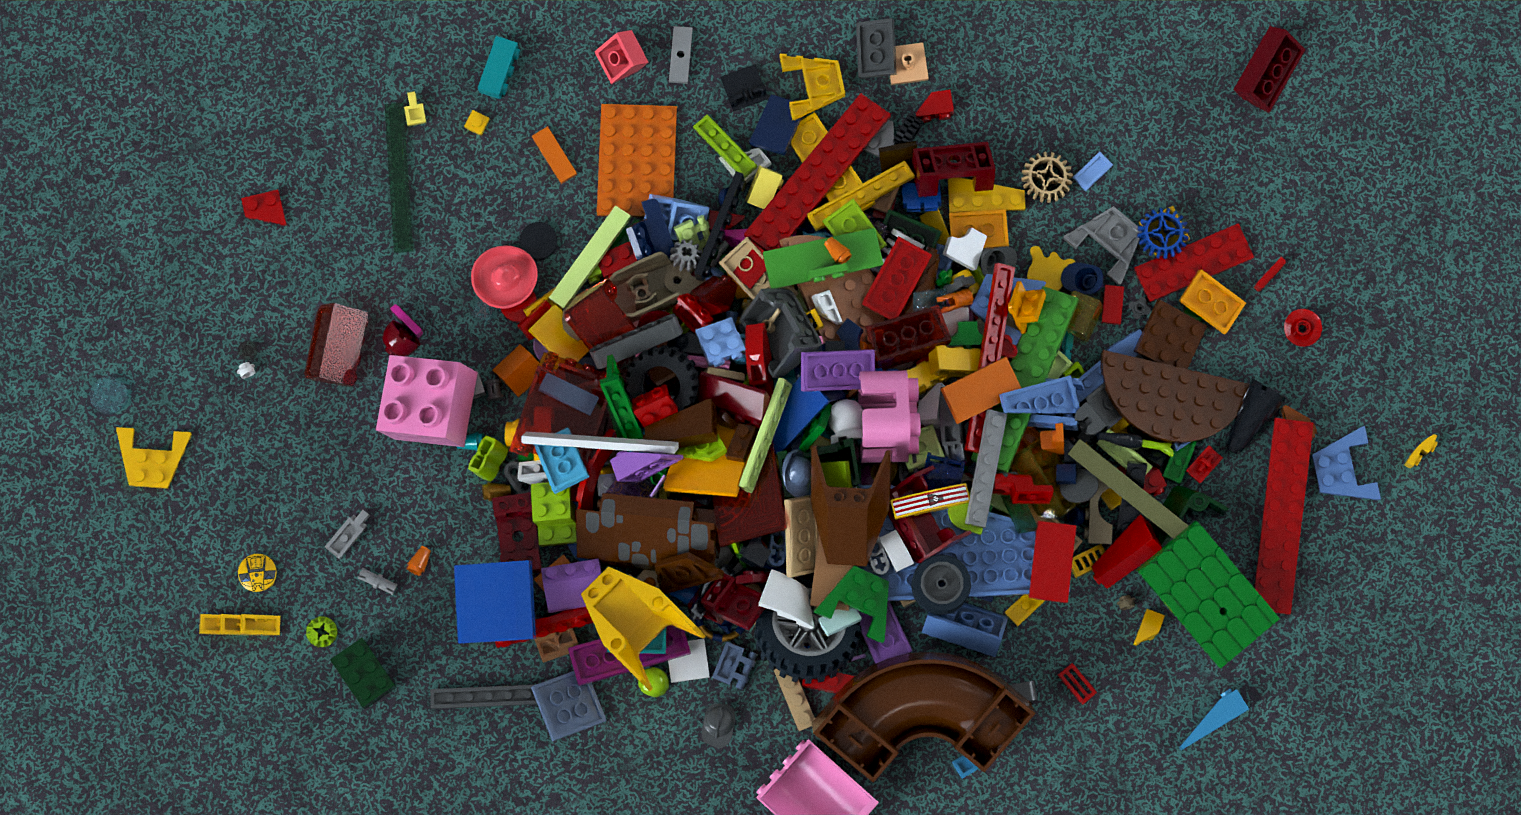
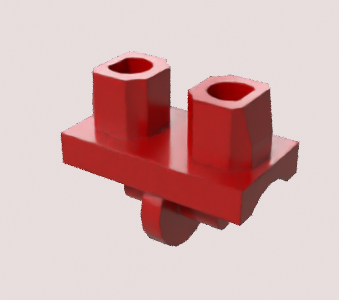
(1204, 464)

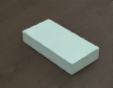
(839, 621)

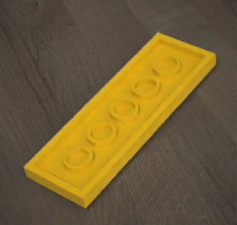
(805, 140)

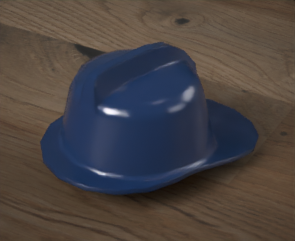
(1082, 278)

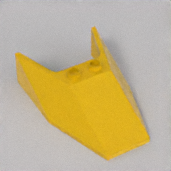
(631, 616)

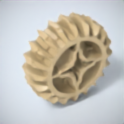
(1050, 161)

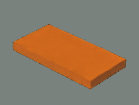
(980, 390)

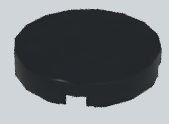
(538, 240)

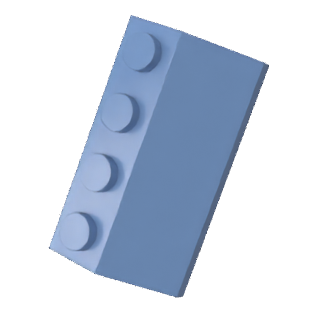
(969, 628)

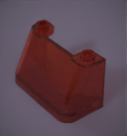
(597, 316)

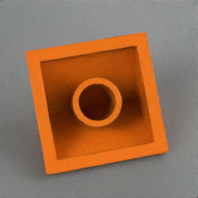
(517, 370)

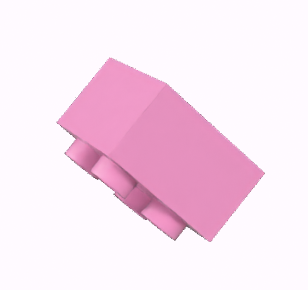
(426, 401)

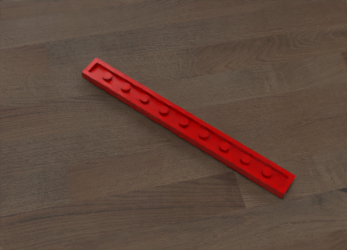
(992, 340)

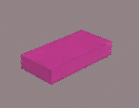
(406, 320)

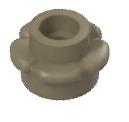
(1126, 602)

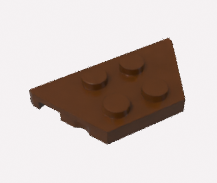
(685, 572)

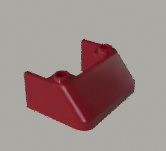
(921, 531)

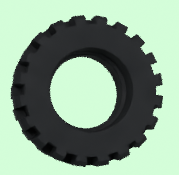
(667, 358)

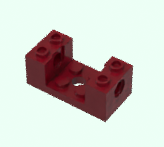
(934, 163)
(512, 515)

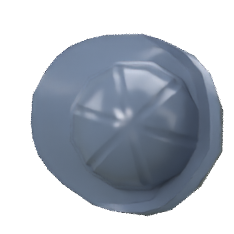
(797, 474)

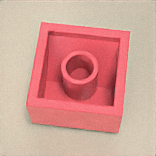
(621, 56)

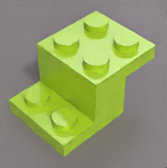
(553, 515)

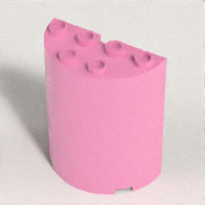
(814, 786)

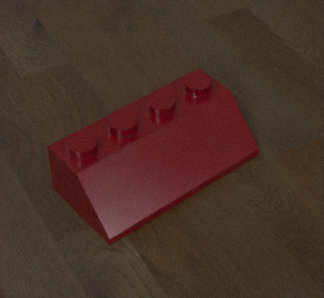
(1269, 68)
(738, 400)

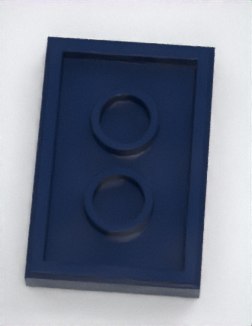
(775, 126)

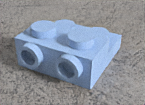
(720, 342)

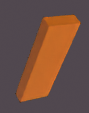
(554, 155)

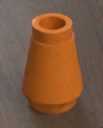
(837, 250)
(419, 561)

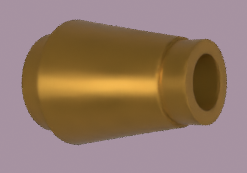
(494, 490)

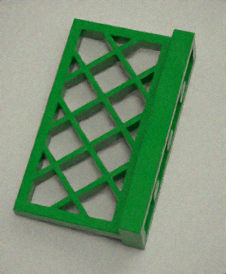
(619, 402)

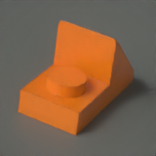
(1053, 440)

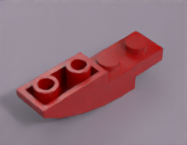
(758, 357)

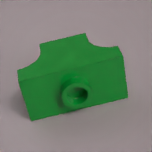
(966, 335)

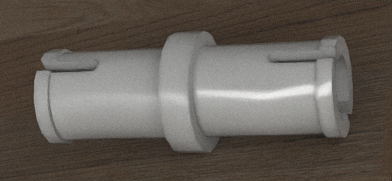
(377, 581)

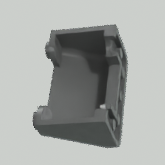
(792, 328)

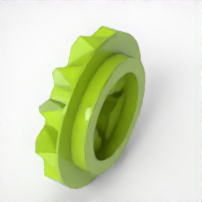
(329, 627)

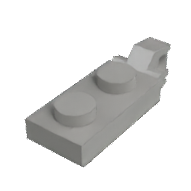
(347, 534)

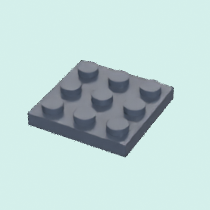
(567, 706)

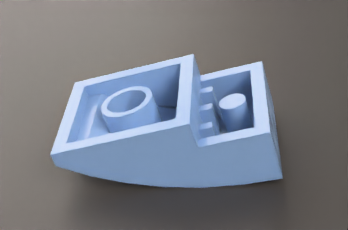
(678, 211)

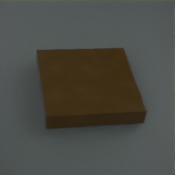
(896, 154)

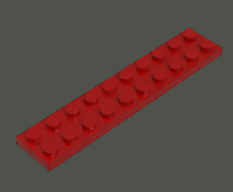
(818, 173)
(1283, 513)

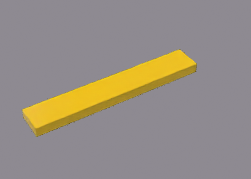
(864, 193)

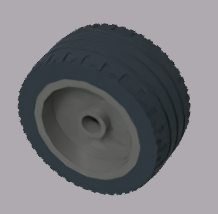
(936, 598)

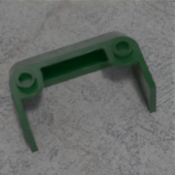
(1178, 503)

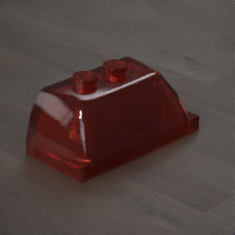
(908, 337)

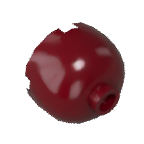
(398, 340)

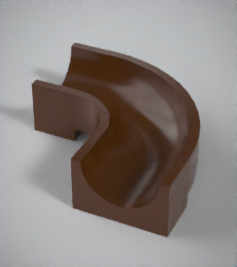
(922, 698)

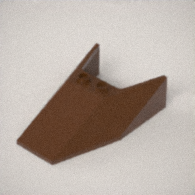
(850, 517)

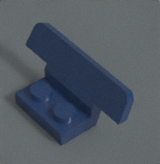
(650, 234)

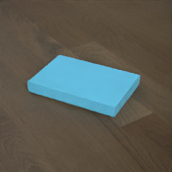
(562, 464)

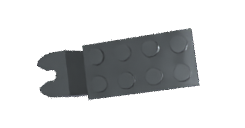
(1096, 413)

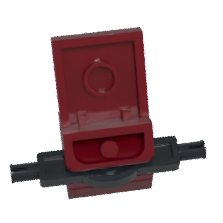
(726, 600)

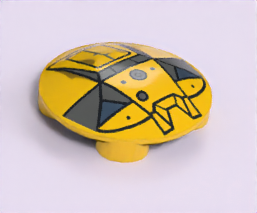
(257, 572)

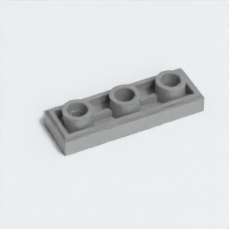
(680, 44)

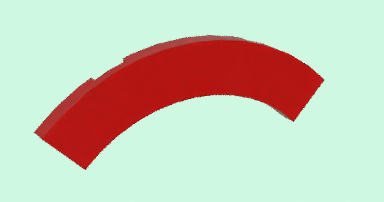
(587, 487)

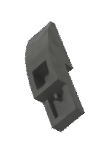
(951, 433)

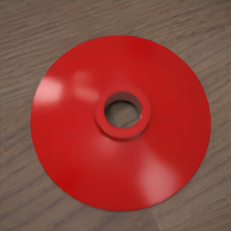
(1304, 318)

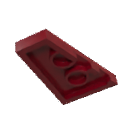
(752, 577)

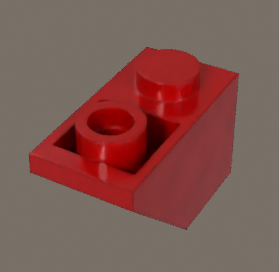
(937, 105)

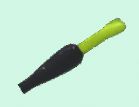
(1135, 441)

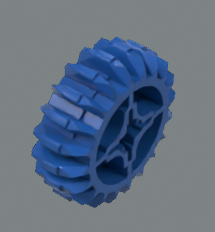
(1154, 234)

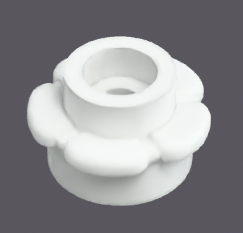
(246, 370)

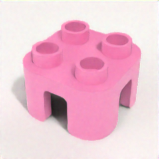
(889, 415)

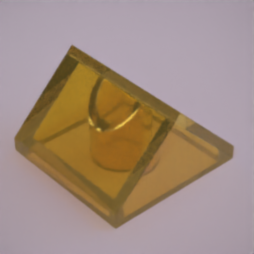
(1085, 316)

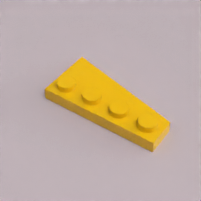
(964, 198)

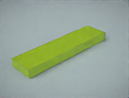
(725, 146)

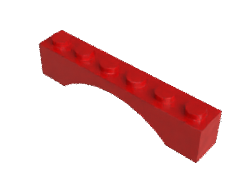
(557, 623)

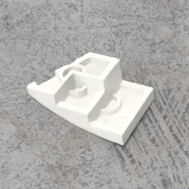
(787, 598)

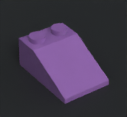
(640, 466)

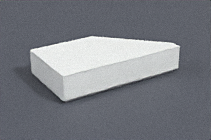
(826, 307)

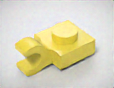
(415, 112)

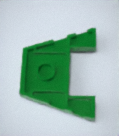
(864, 593)

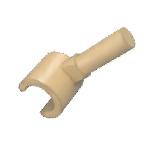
(770, 322)

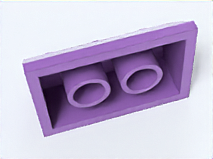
(566, 583)

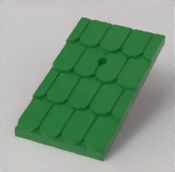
(1208, 594)

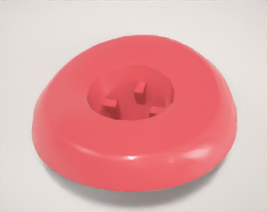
(504, 276)

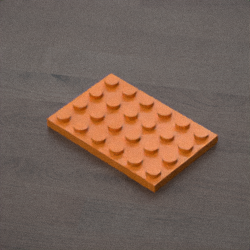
(635, 156)

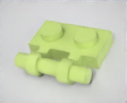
(689, 231)

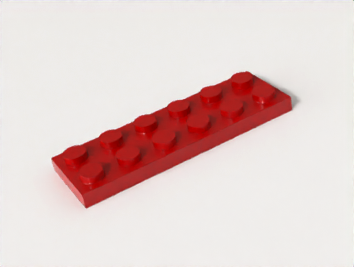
(1211, 254)

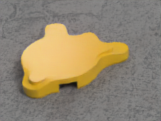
(1048, 268)

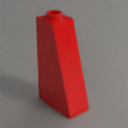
(1127, 553)

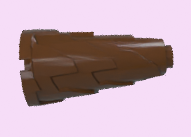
(926, 281)

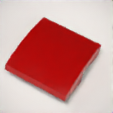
(752, 276)

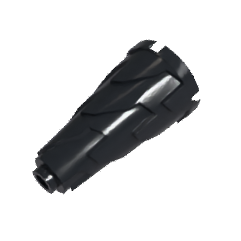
(1257, 408)

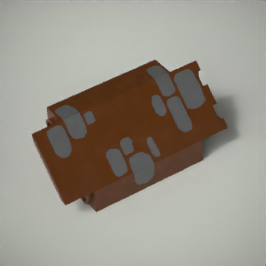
(643, 530)

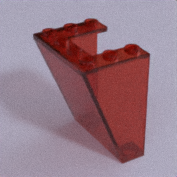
(550, 415)

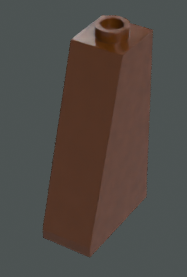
(688, 427)

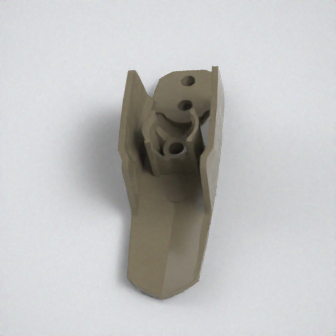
(647, 287)

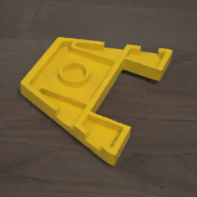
(821, 80)
(149, 466)

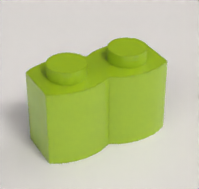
(488, 458)

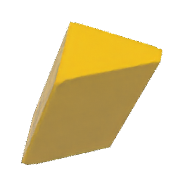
(935, 220)

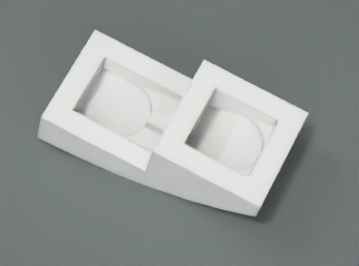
(896, 551)

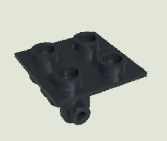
(744, 87)

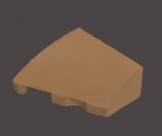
(555, 644)

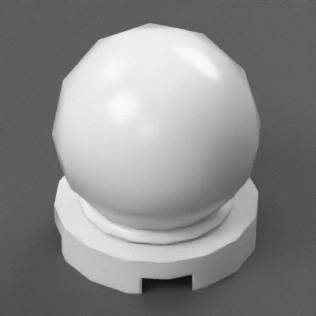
(846, 421)

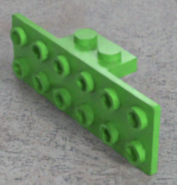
(814, 263)

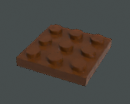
(1170, 336)

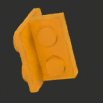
(1025, 306)

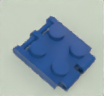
(914, 203)

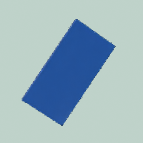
(798, 414)

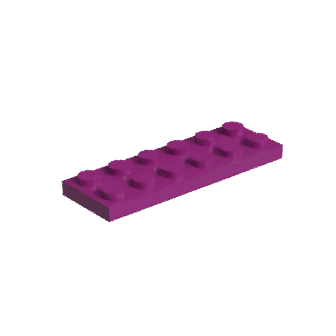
(594, 663)

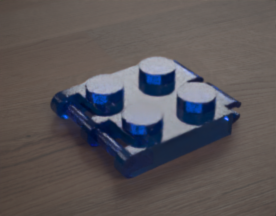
(943, 474)

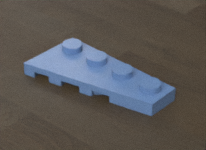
(1048, 397)

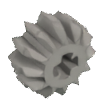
(685, 249)

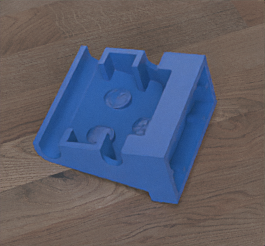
(495, 602)

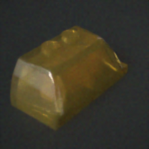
(1042, 468)

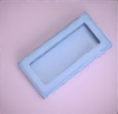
(1092, 171)

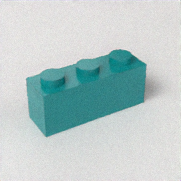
(499, 67)

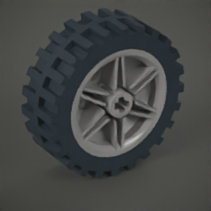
(790, 654)

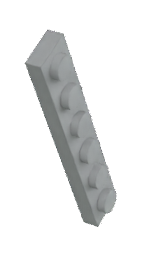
(986, 468)

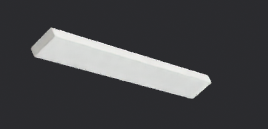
(600, 442)

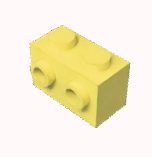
(764, 187)

